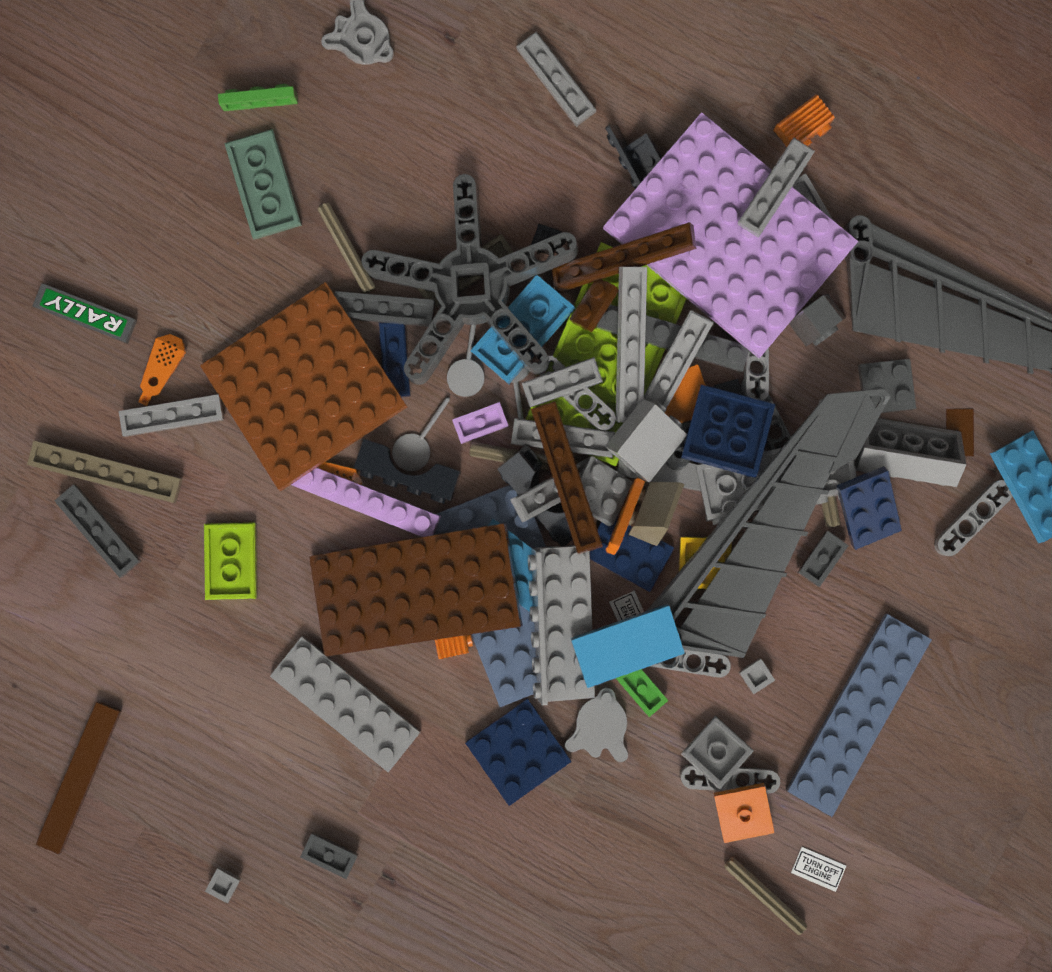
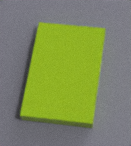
(230, 561)

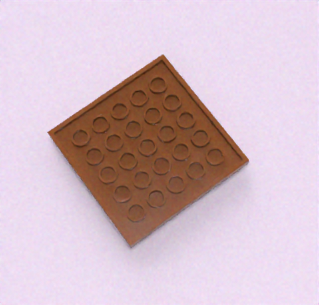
(303, 386)

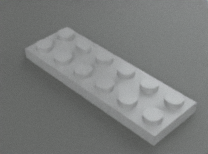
(345, 704)

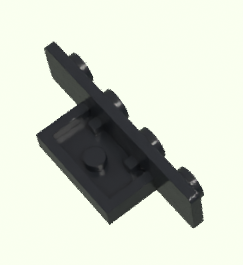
(637, 157)

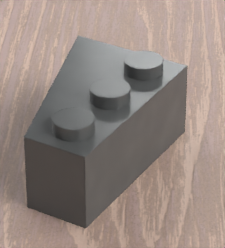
(817, 321)

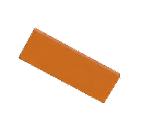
(625, 516)

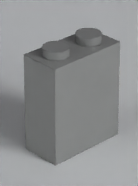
(646, 439)

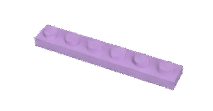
(369, 502)

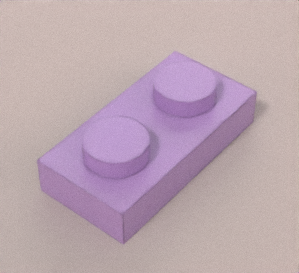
(480, 423)

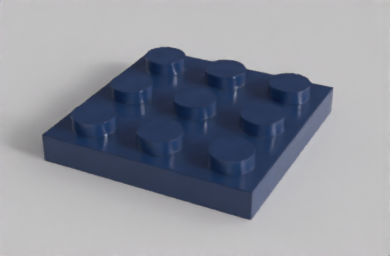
(728, 431)
(518, 752)

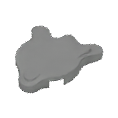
(360, 36)
(600, 726)

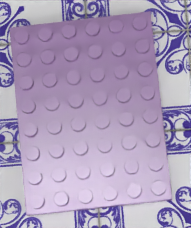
(732, 276)

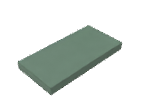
(263, 184)

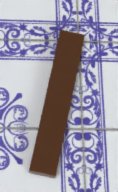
(630, 254)
(566, 478)
(78, 777)

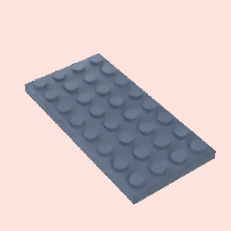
(504, 652)

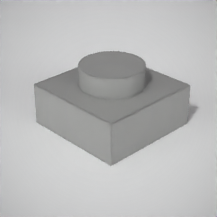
(756, 676)
(223, 884)

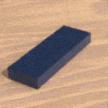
(395, 355)

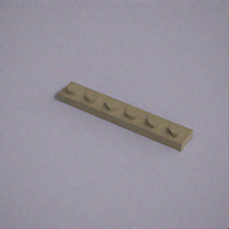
(104, 471)

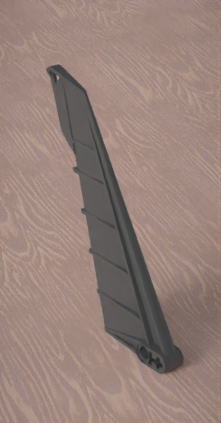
(927, 316)
(743, 587)

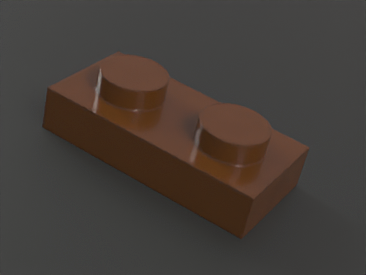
(594, 305)

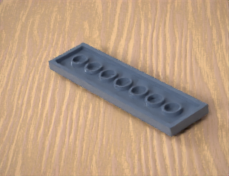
(858, 715)

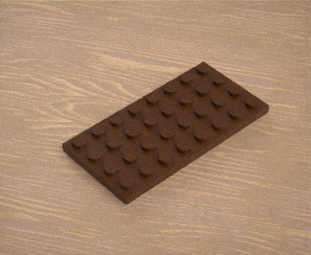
(416, 590)

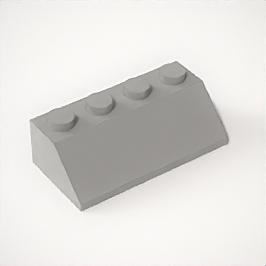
(914, 452)

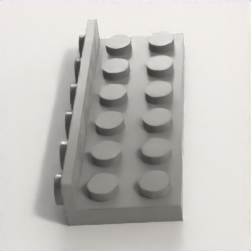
(724, 488)
(559, 612)

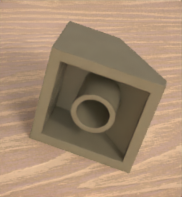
(655, 511)

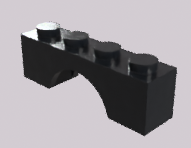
(377, 461)
(522, 474)

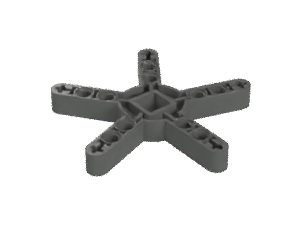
(470, 261)

